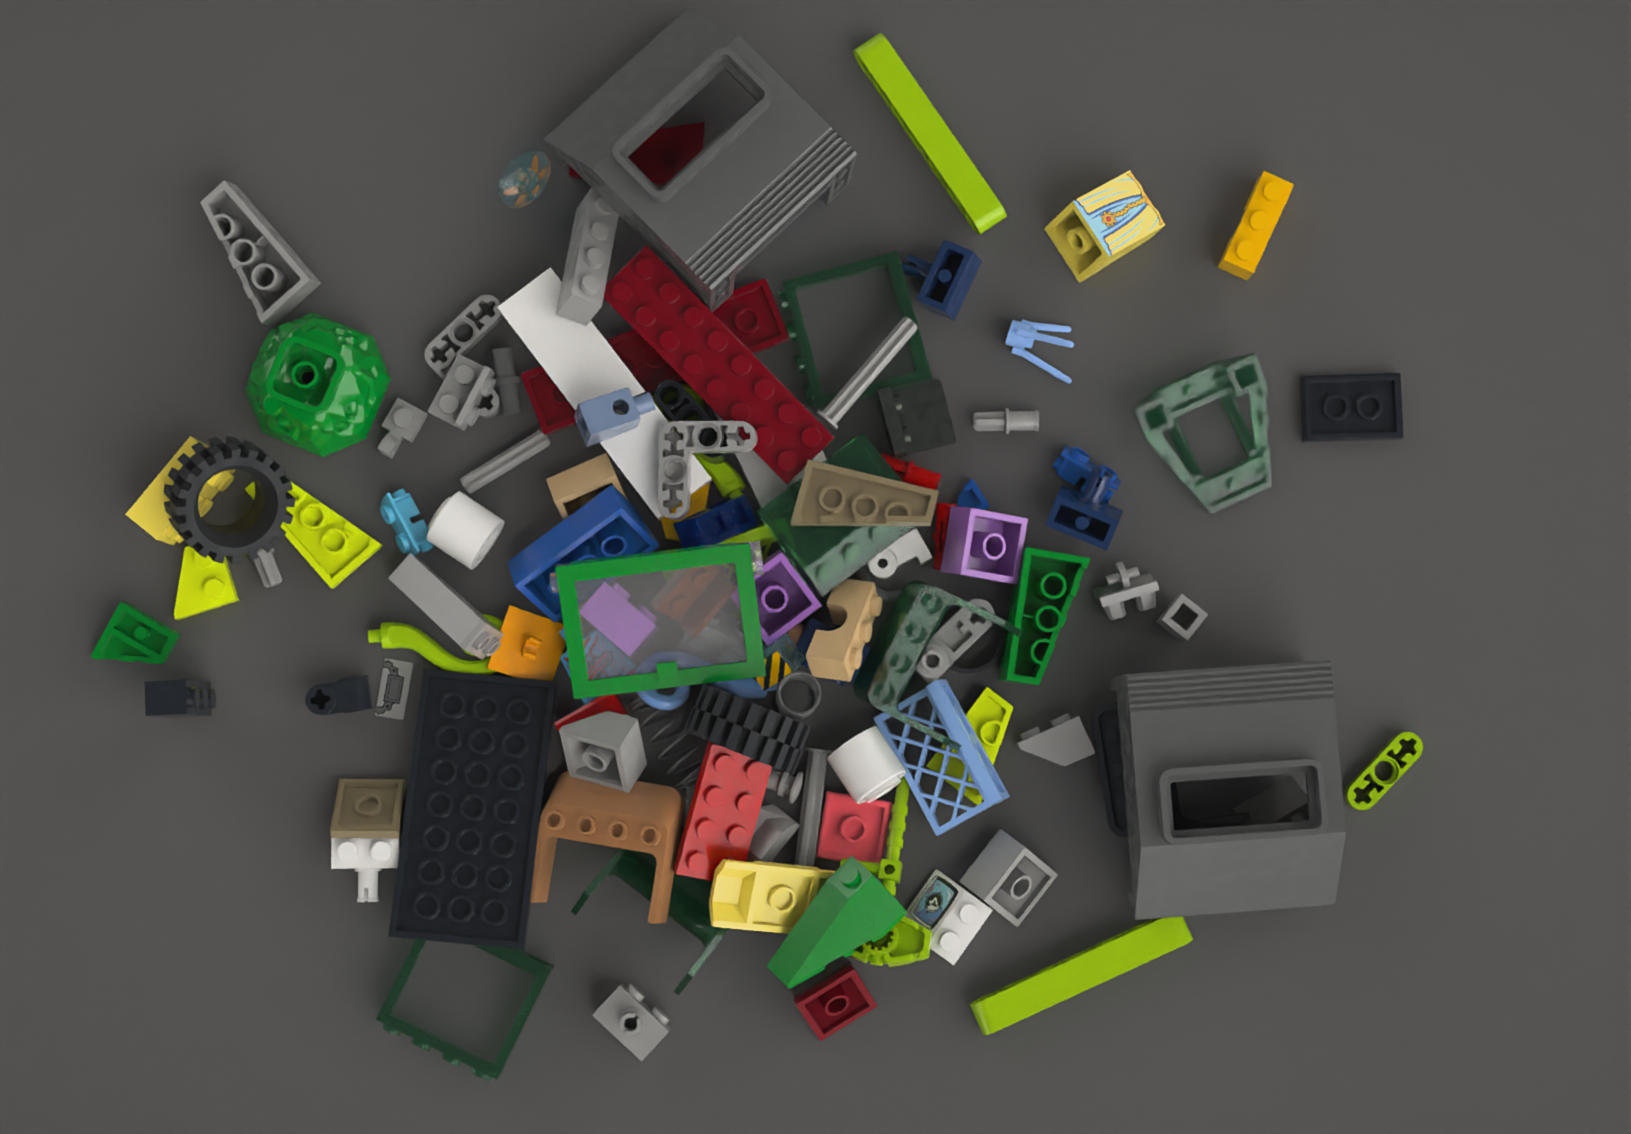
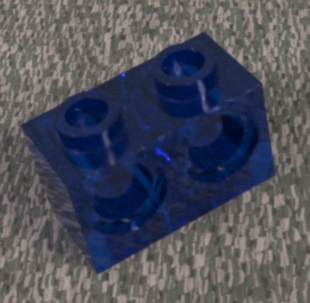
(716, 523)

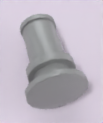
(785, 784)

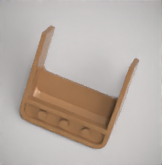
(640, 820)

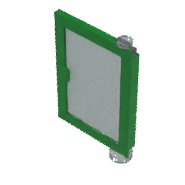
(661, 618)

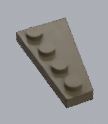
(854, 498)

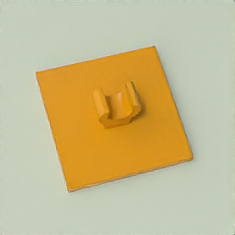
(529, 646)

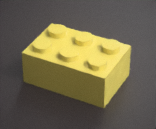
(150, 509)

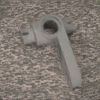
(952, 642)

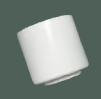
(464, 529)
(867, 766)

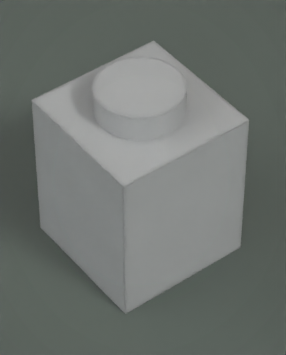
(1182, 618)

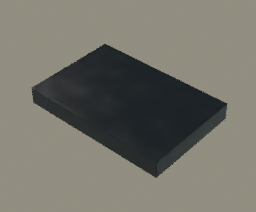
(1351, 407)

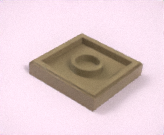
(368, 808)

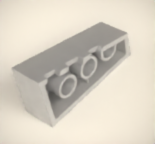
(264, 261)

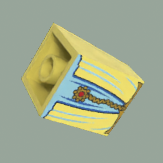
(1104, 225)

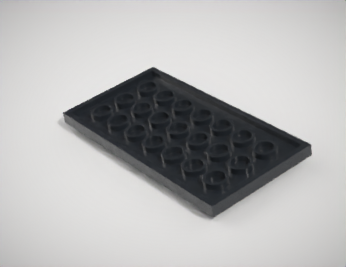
(473, 809)

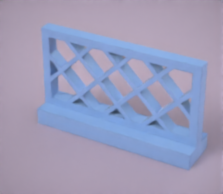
(971, 753)

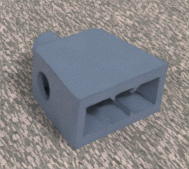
(599, 421)

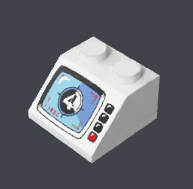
(949, 914)

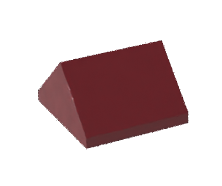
(834, 1001)

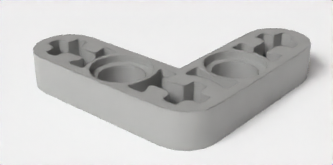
(488, 323)
(691, 444)

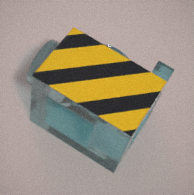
(780, 660)

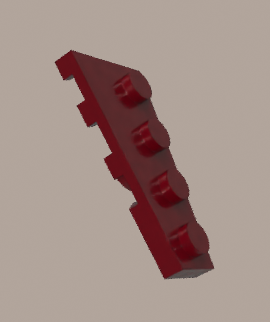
(665, 152)

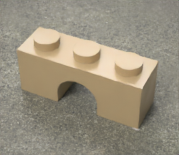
(839, 651)

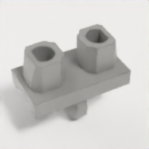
(1125, 586)

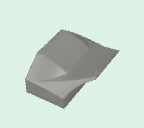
(770, 834)

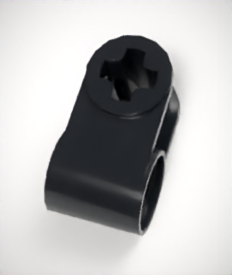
(345, 696)

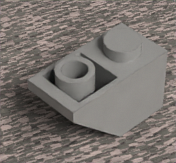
(1060, 744)

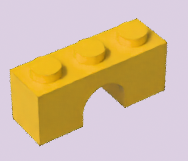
(1255, 226)

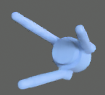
(1023, 335)

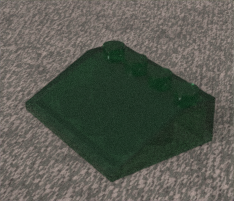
(832, 553)

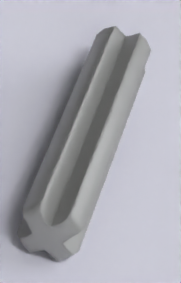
(505, 461)

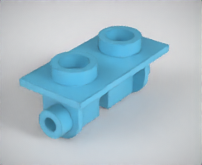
(398, 514)

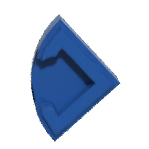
(972, 497)

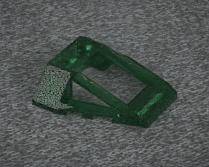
(1213, 381)

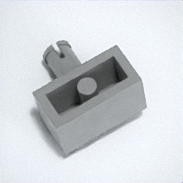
(632, 1020)

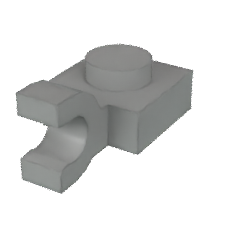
(402, 423)

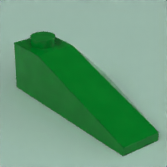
(840, 918)

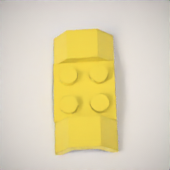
(762, 894)

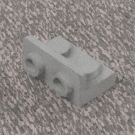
(462, 392)

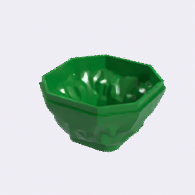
(338, 402)

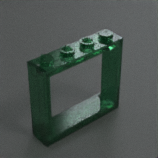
(904, 307)
(452, 1052)

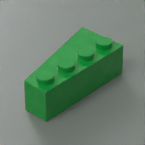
(1039, 610)

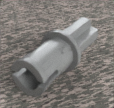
(1006, 421)
(267, 568)

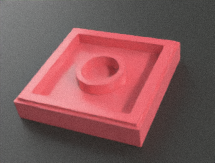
(853, 828)

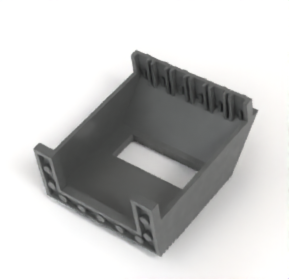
(737, 187)
(1220, 728)

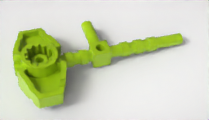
(907, 939)

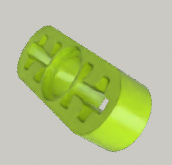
(1397, 771)

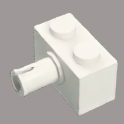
(367, 858)

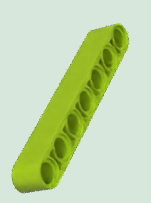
(929, 133)
(1079, 972)

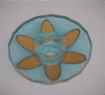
(524, 179)

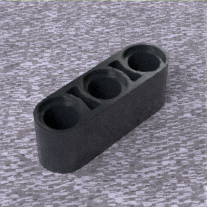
(687, 407)

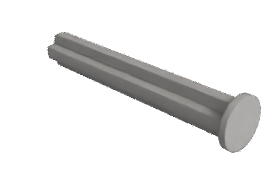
(868, 372)
(811, 806)

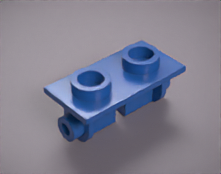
(1077, 465)

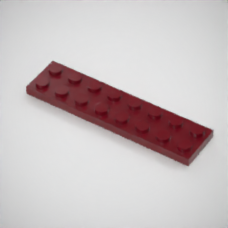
(747, 313)
(715, 363)

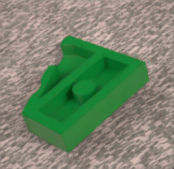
(135, 637)

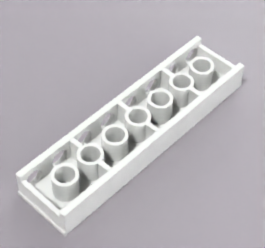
(587, 368)

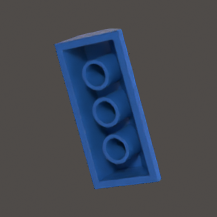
(597, 530)

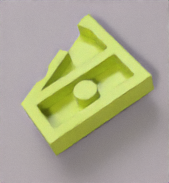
(202, 585)

